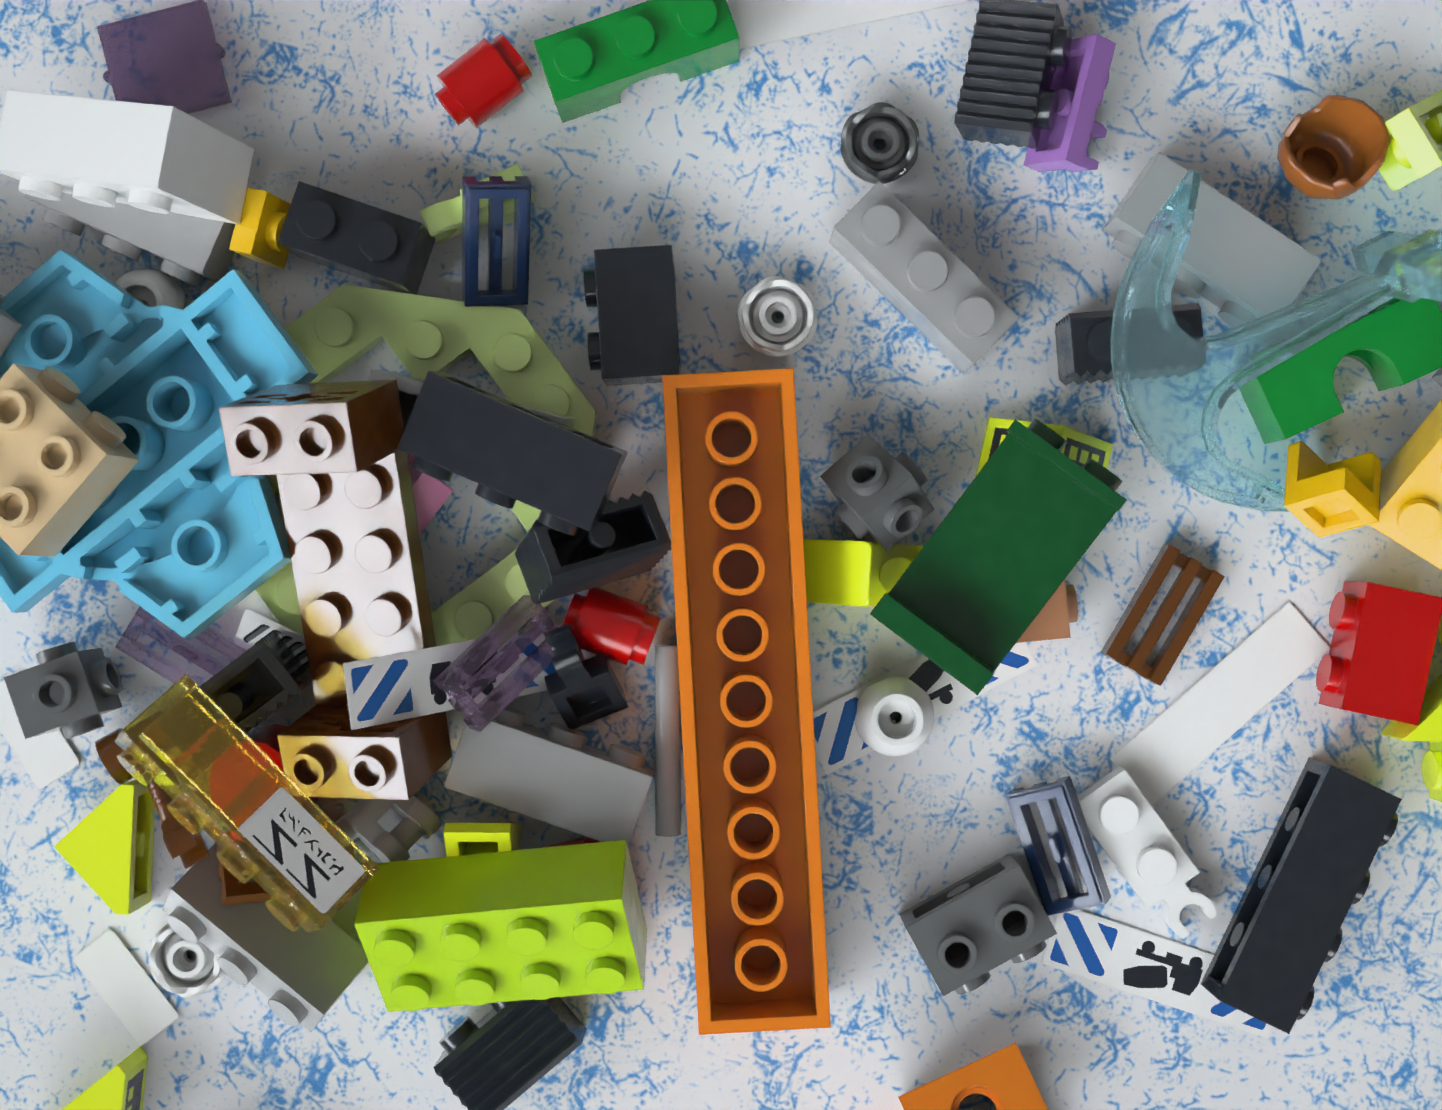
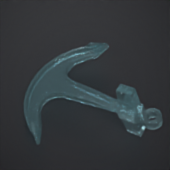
(1180, 382)

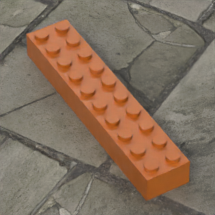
(746, 701)

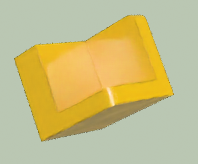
(1334, 494)

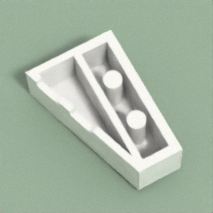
(123, 155)

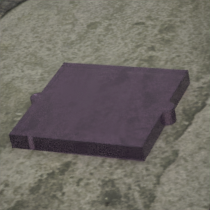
(166, 59)

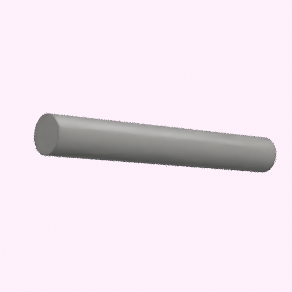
(667, 742)

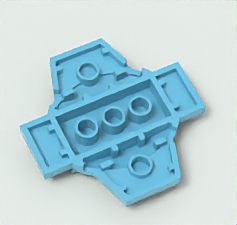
(178, 525)

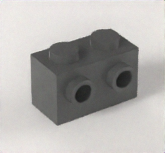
(978, 926)

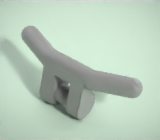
(393, 846)

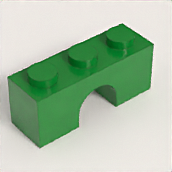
(605, 56)
(1392, 341)

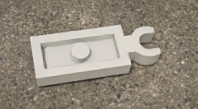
(1142, 847)

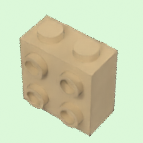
(53, 460)

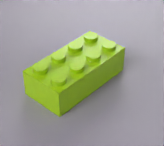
(504, 926)

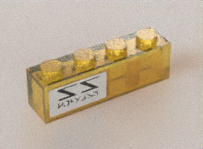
(245, 806)

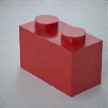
(1379, 651)

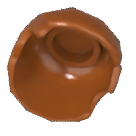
(1333, 148)

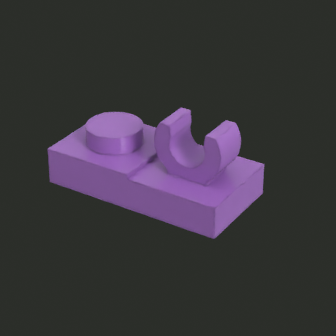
(1079, 94)

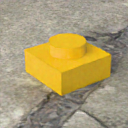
(261, 228)

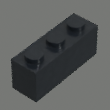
(511, 453)

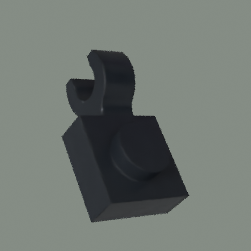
(581, 687)

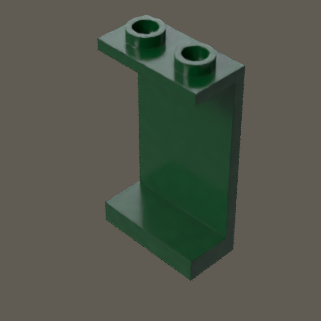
(1000, 554)

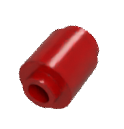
(482, 81)
(612, 625)

